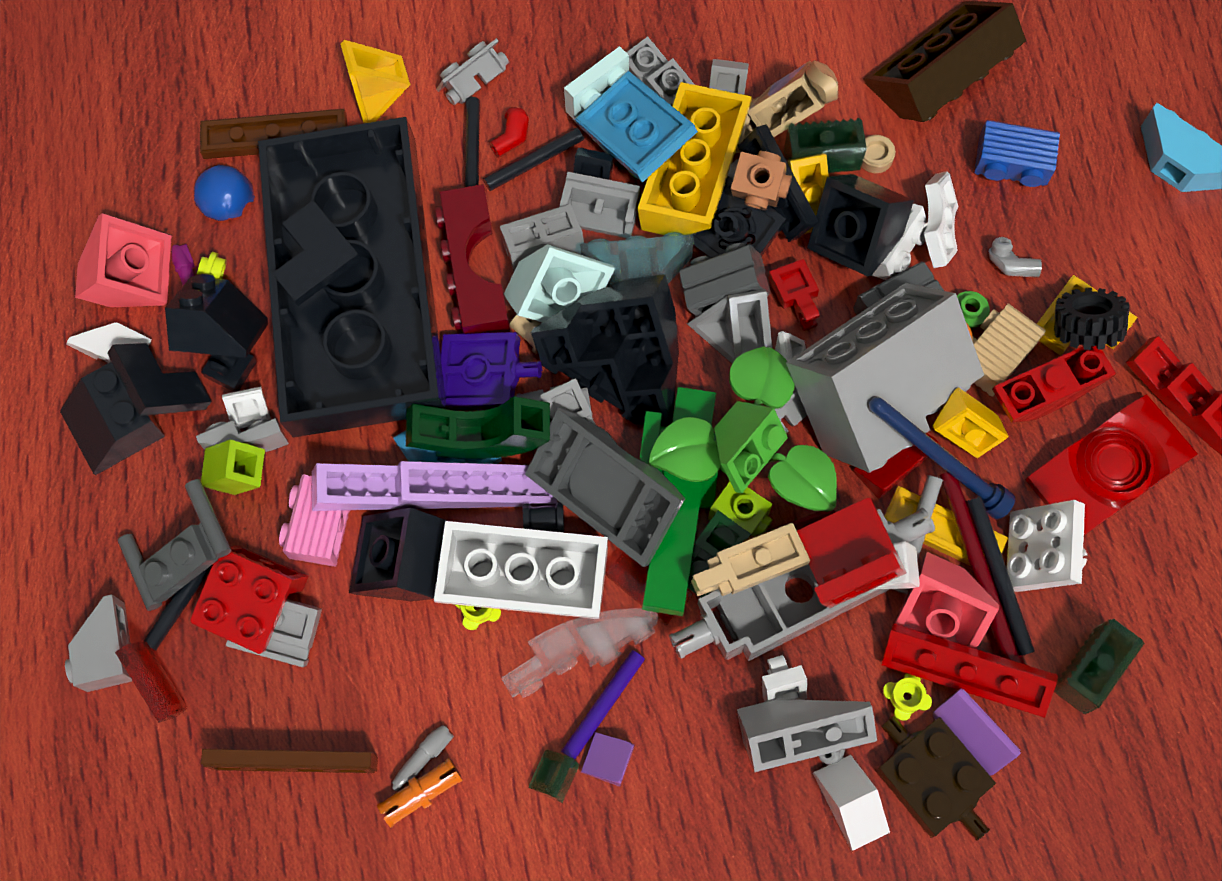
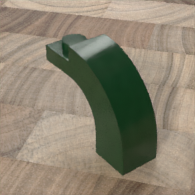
(485, 434)

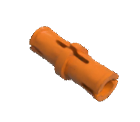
(419, 792)

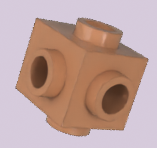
(754, 167)

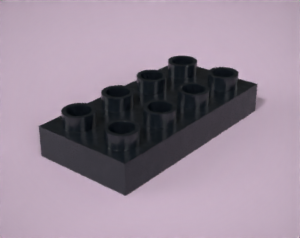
(371, 334)

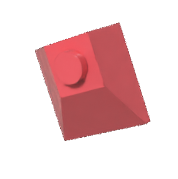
(124, 265)
(947, 603)

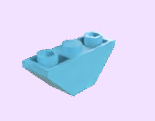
(1181, 152)

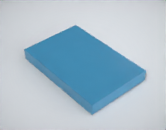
(636, 126)

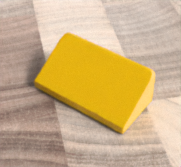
(970, 424)

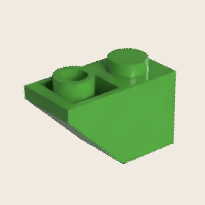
(747, 441)

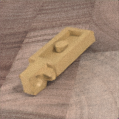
(752, 562)

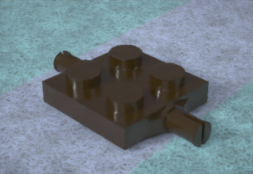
(935, 777)

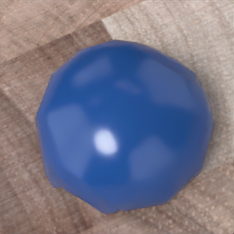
(222, 192)

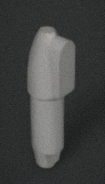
(428, 749)

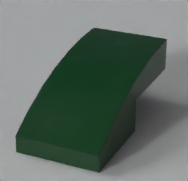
(717, 536)

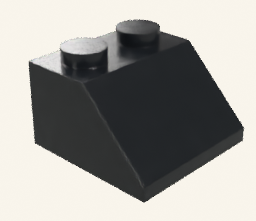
(858, 222)
(213, 319)
(107, 420)
(398, 555)

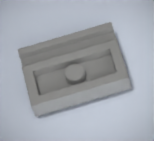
(292, 634)

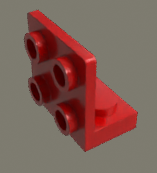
(850, 553)
(245, 597)

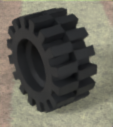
(1091, 318)

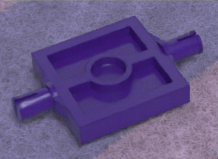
(482, 369)

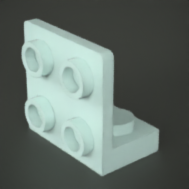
(595, 82)

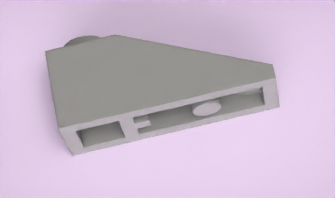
(803, 729)

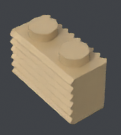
(1004, 345)

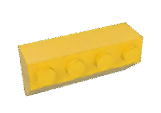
(689, 185)

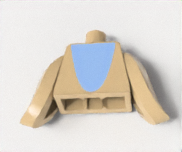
(792, 99)

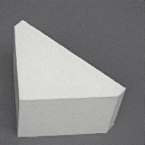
(853, 801)

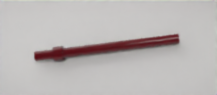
(978, 564)

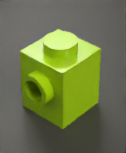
(232, 467)
(745, 509)

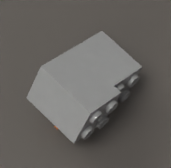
(902, 349)

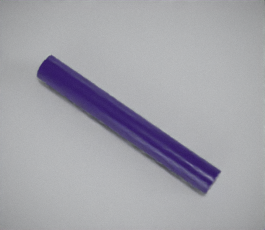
(603, 705)

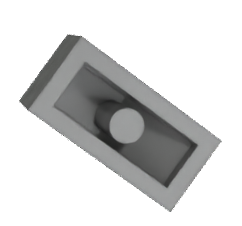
(92, 650)

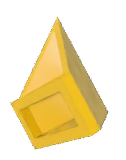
(375, 77)

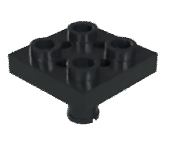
(735, 227)

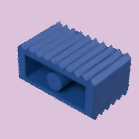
(1017, 153)

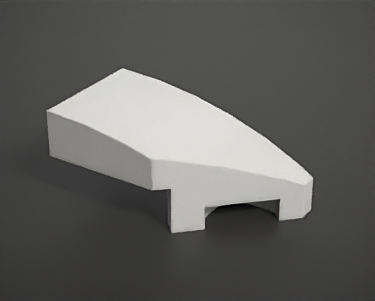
(99, 340)

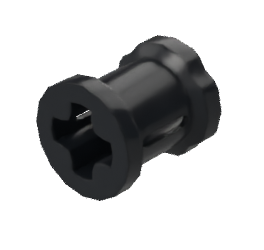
(544, 517)

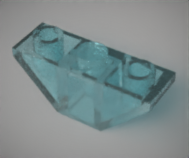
(642, 255)

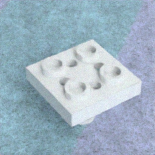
(1053, 549)

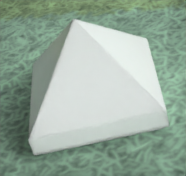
(789, 345)
(246, 407)

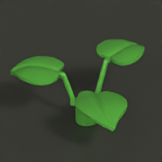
(691, 454)

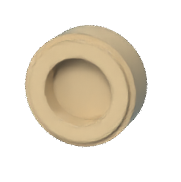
(879, 154)

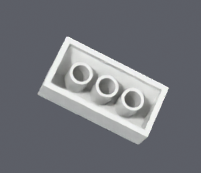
(521, 570)

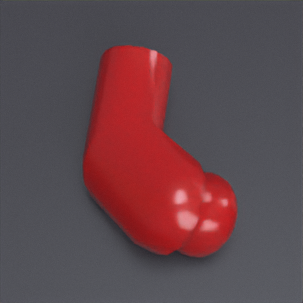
(515, 132)

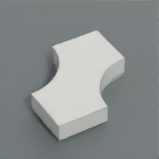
(941, 219)

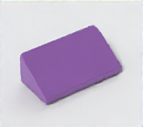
(977, 732)

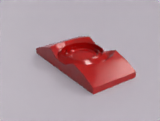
(1114, 462)

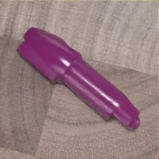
(183, 262)

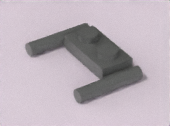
(180, 558)

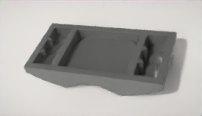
(606, 485)

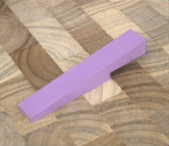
(424, 486)

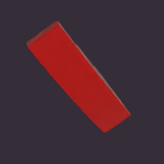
(1180, 389)

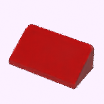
(895, 470)

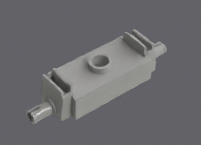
(766, 616)

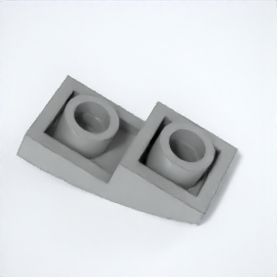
(655, 70)
(260, 434)

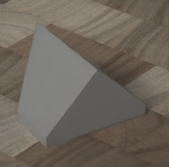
(736, 324)

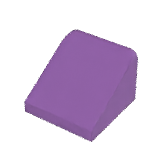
(608, 758)

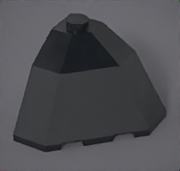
(618, 346)

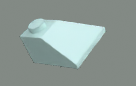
(553, 281)

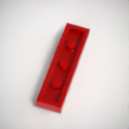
(970, 669)

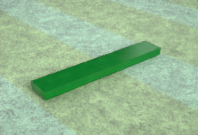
(672, 561)

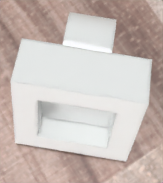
(783, 682)

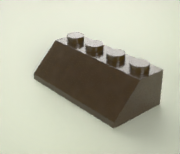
(947, 59)

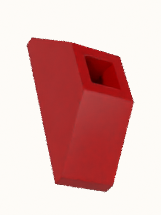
(1053, 384)

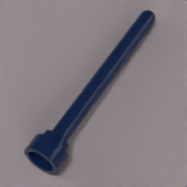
(996, 497)

